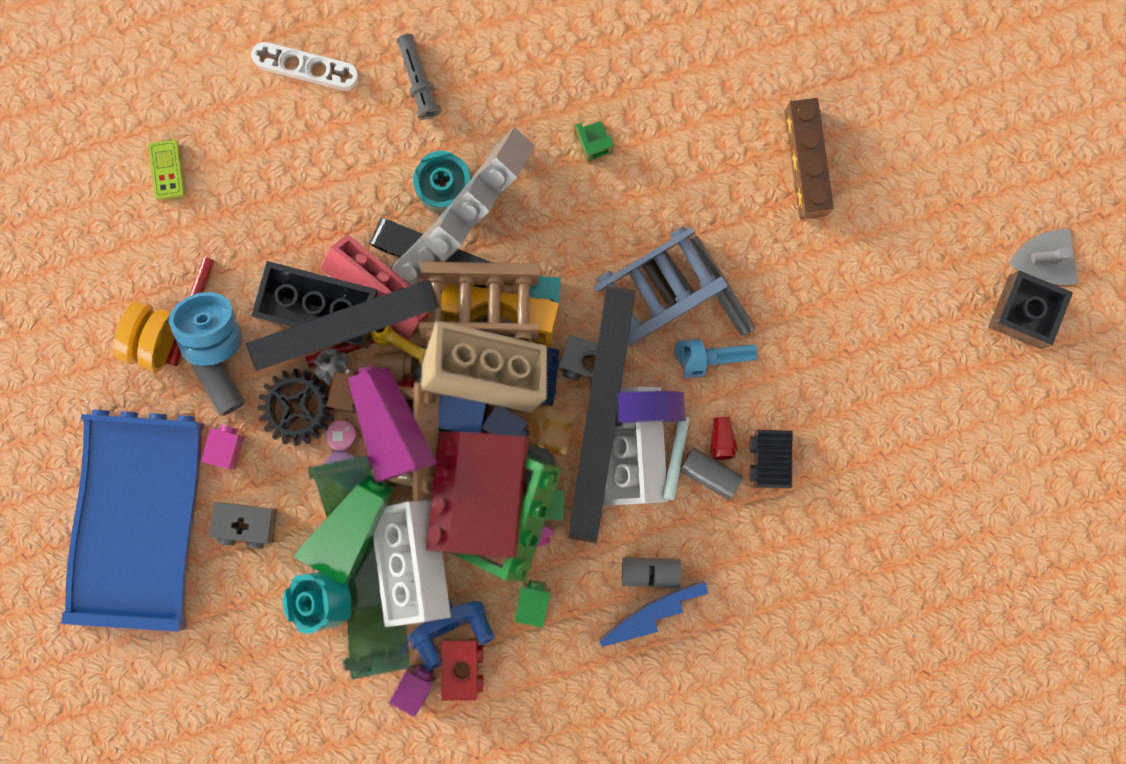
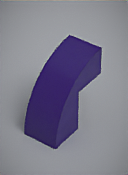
(651, 406)

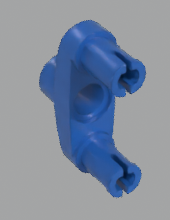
(470, 612)

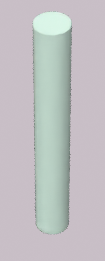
(676, 459)

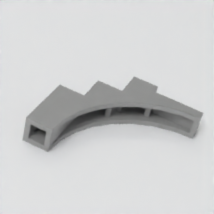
(468, 207)

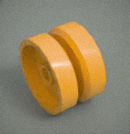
(143, 336)

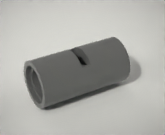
(219, 387)
(711, 473)
(651, 572)

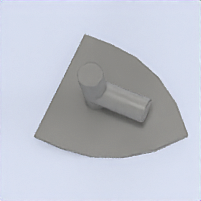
(1048, 258)

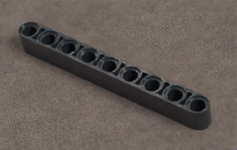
(601, 414)

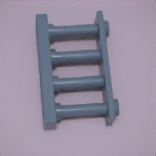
(685, 300)

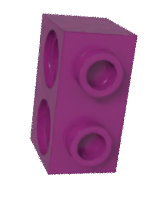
(413, 689)

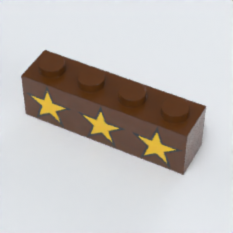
(809, 158)

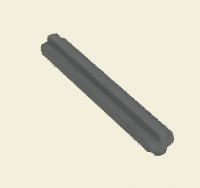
(727, 296)

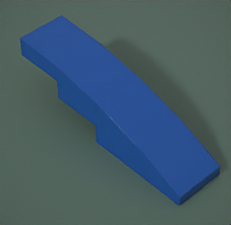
(643, 620)

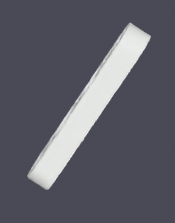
(306, 62)

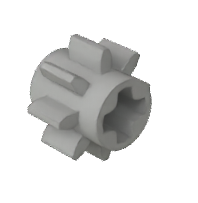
(330, 362)

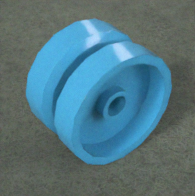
(205, 328)

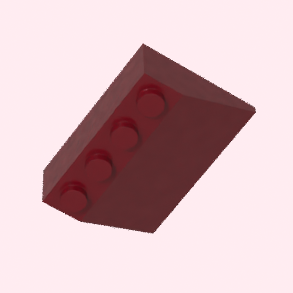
(477, 494)

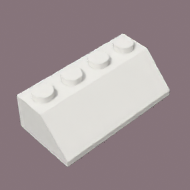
(636, 461)
(408, 574)

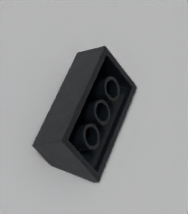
(297, 296)

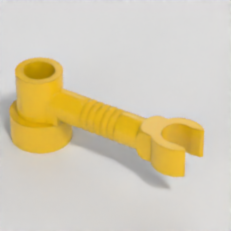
(389, 337)

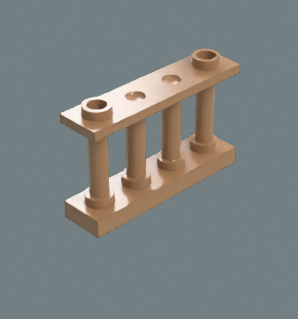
(493, 276)
(427, 417)

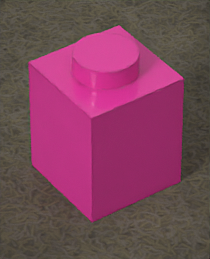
(223, 447)

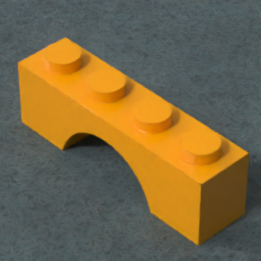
(541, 311)

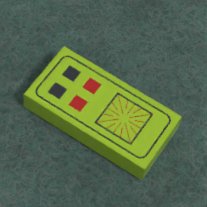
(166, 170)

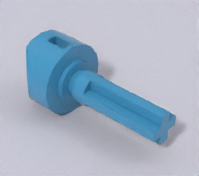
(696, 358)

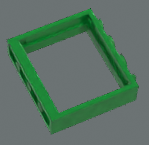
(533, 517)

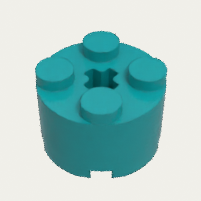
(428, 175)
(316, 602)

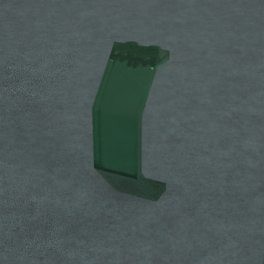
(371, 645)

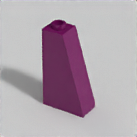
(388, 425)

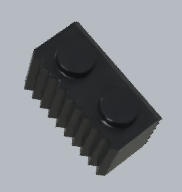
(771, 459)

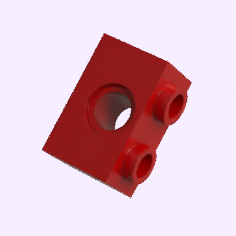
(455, 686)

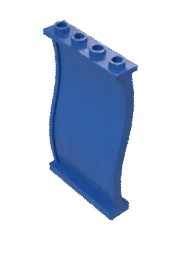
(133, 521)

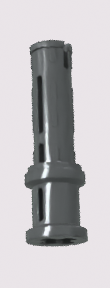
(421, 88)

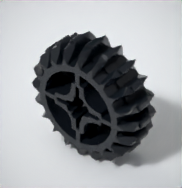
(288, 417)

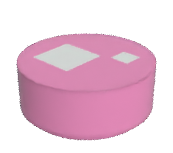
(340, 435)

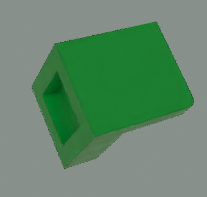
(594, 140)

